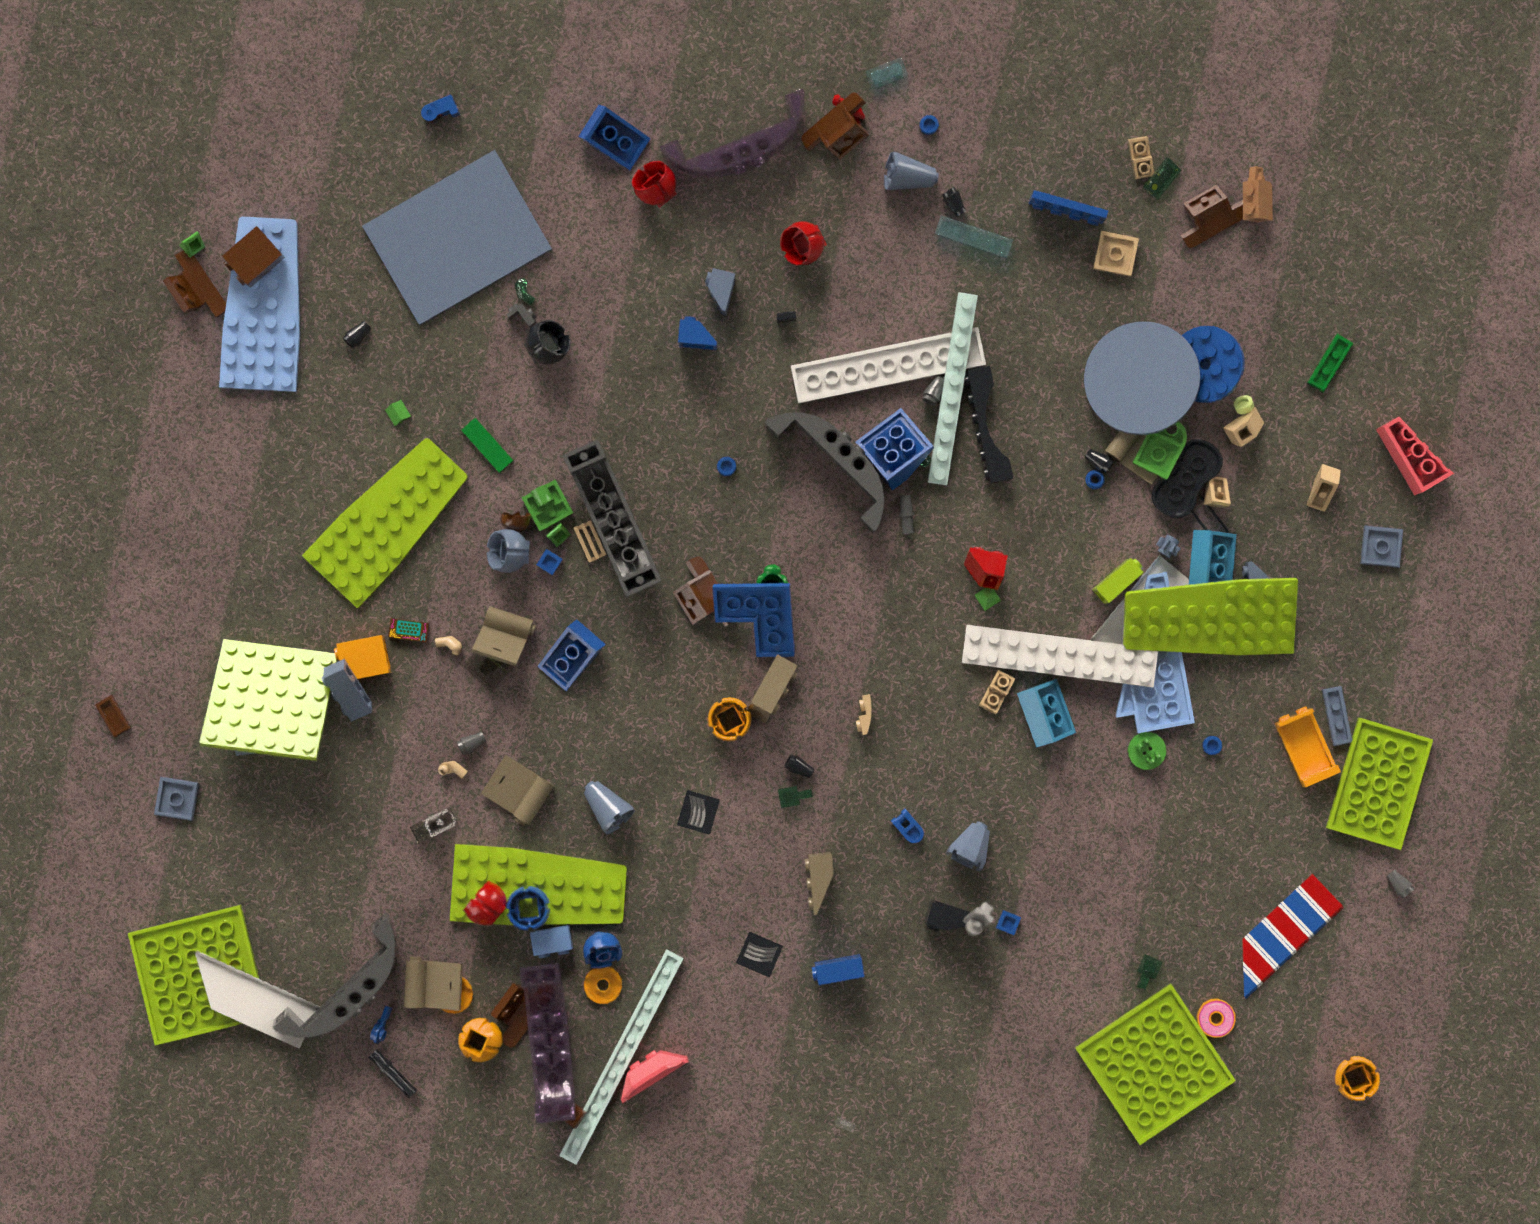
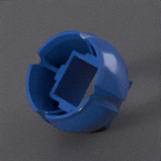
(514, 913)

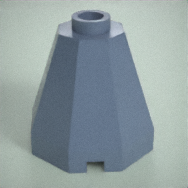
(971, 846)

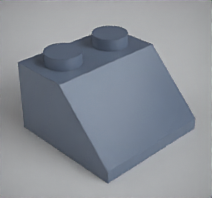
(720, 287)

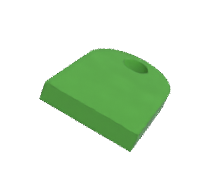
(1161, 451)

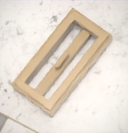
(583, 526)

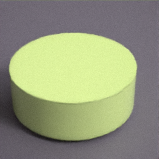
(1243, 404)

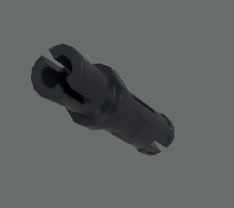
(392, 1073)

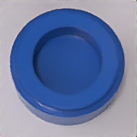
(929, 125)
(726, 466)
(1212, 745)

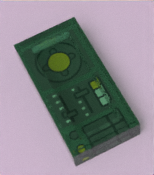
(1162, 178)

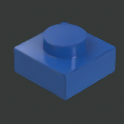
(549, 562)
(1008, 922)

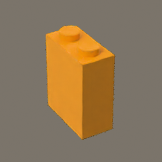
(365, 656)

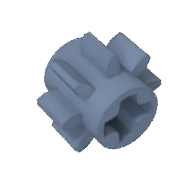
(1168, 546)

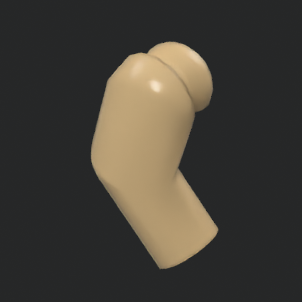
(451, 642)
(452, 767)

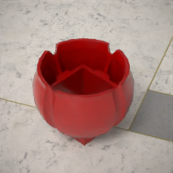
(655, 183)
(796, 245)
(487, 904)

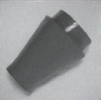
(933, 392)
(470, 743)
(1400, 884)

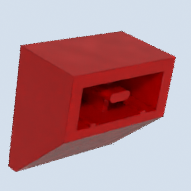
(986, 567)

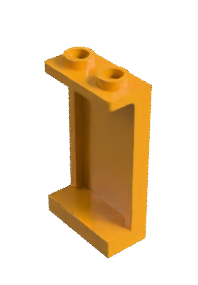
(1306, 747)

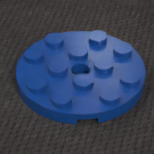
(1225, 359)

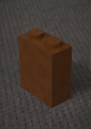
(252, 257)

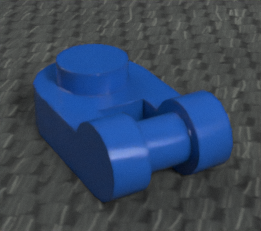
(913, 832)

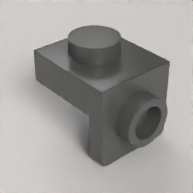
(527, 315)

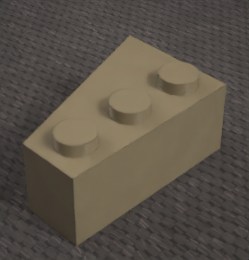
(772, 689)

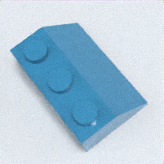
(1212, 556)
(1046, 713)

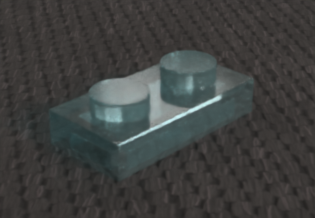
(886, 73)

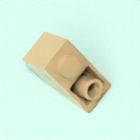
(1244, 428)

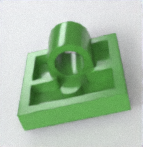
(547, 505)

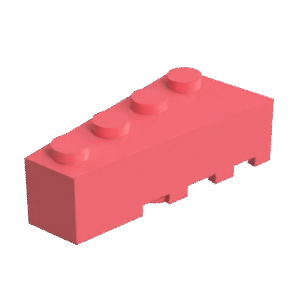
(1412, 457)

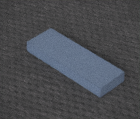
(1337, 716)

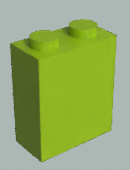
(1118, 580)

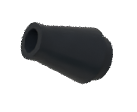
(954, 201)
(356, 334)
(1099, 461)
(798, 766)

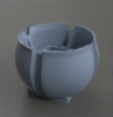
(507, 551)

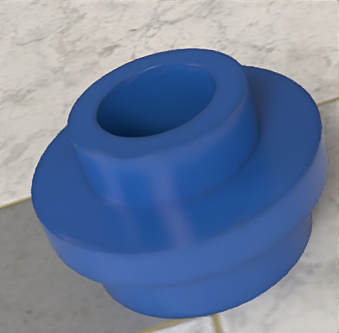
(1101, 479)

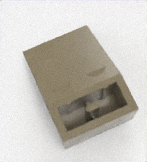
(821, 873)

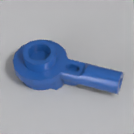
(378, 1032)

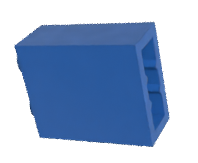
(838, 969)

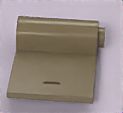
(1124, 450)
(503, 636)
(517, 790)
(432, 984)

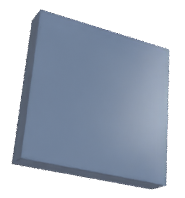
(1381, 546)
(176, 798)

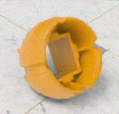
(718, 727)
(487, 1029)
(1362, 1090)

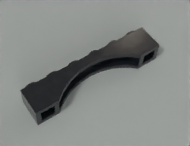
(997, 464)

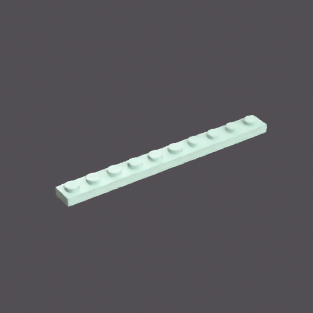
(952, 388)

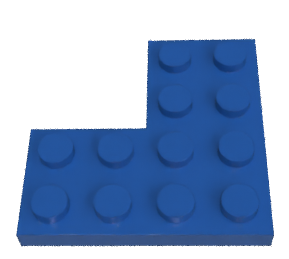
(766, 606)

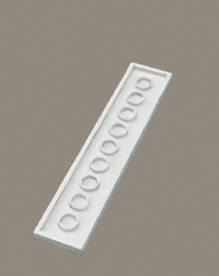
(879, 367)
(1059, 656)

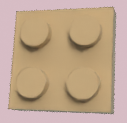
(1116, 253)

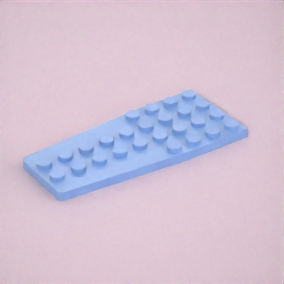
(264, 320)

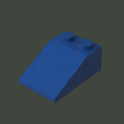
(614, 137)
(571, 654)

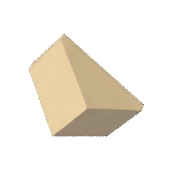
(1217, 493)

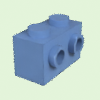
(551, 940)

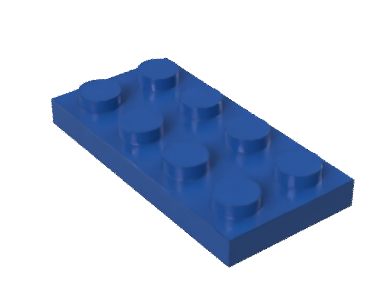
(1074, 209)

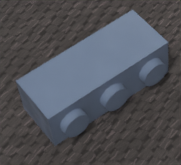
(347, 690)

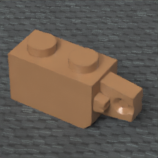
(1257, 197)

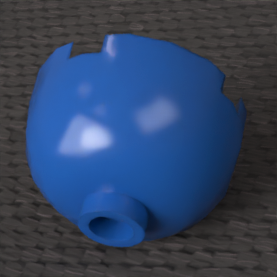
(601, 950)

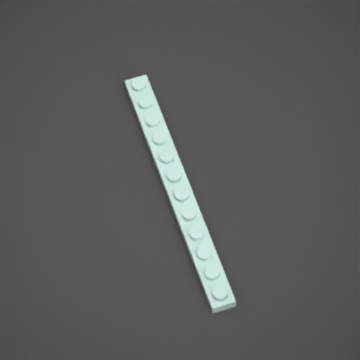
(622, 1055)

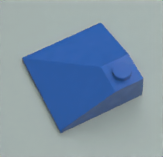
(895, 448)

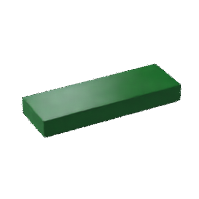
(1330, 363)
(487, 445)

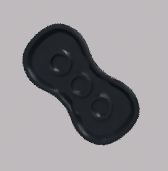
(1195, 467)

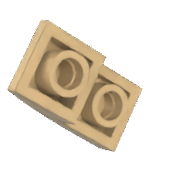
(1141, 157)
(996, 692)
(864, 720)

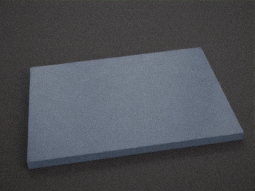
(457, 237)

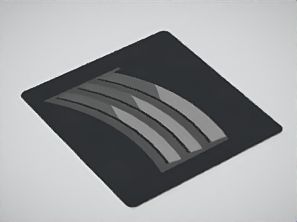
(698, 812)
(759, 954)

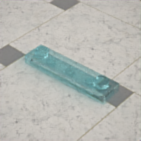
(973, 236)

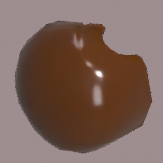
(516, 521)

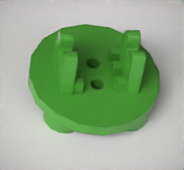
(1141, 743)

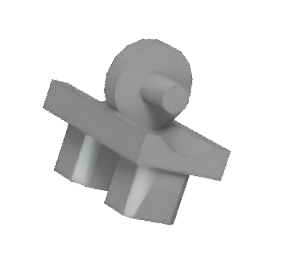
(979, 919)

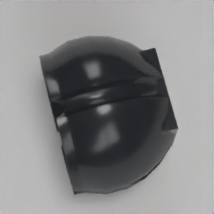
(547, 342)

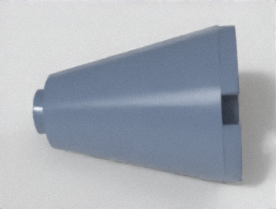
(908, 173)
(607, 806)

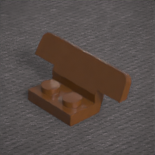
(838, 128)
(1211, 215)
(193, 287)
(697, 594)
(513, 1012)

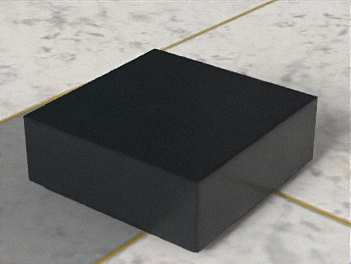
(786, 316)

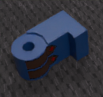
(440, 108)

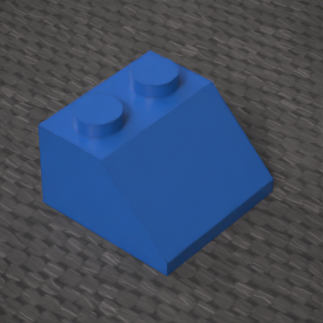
(694, 335)

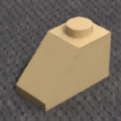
(1324, 487)

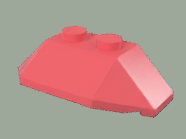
(650, 1071)

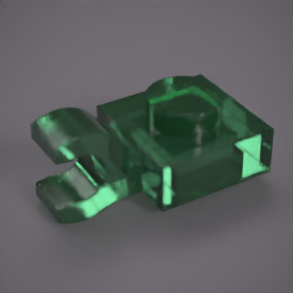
(790, 796)
(1148, 968)

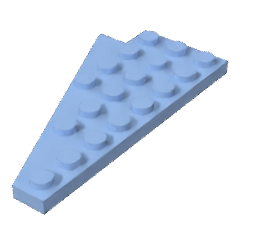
(1169, 700)

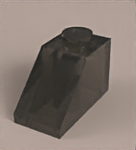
(434, 825)

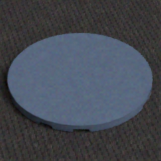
(1142, 378)

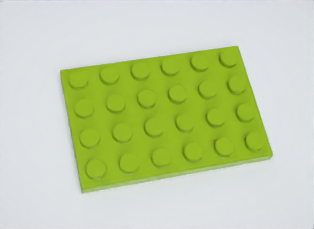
(1379, 783)

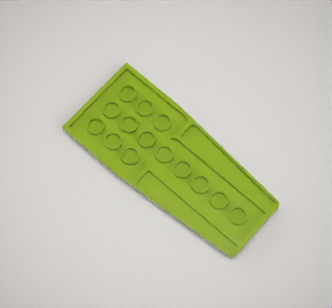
(386, 522)
(1214, 617)
(576, 887)

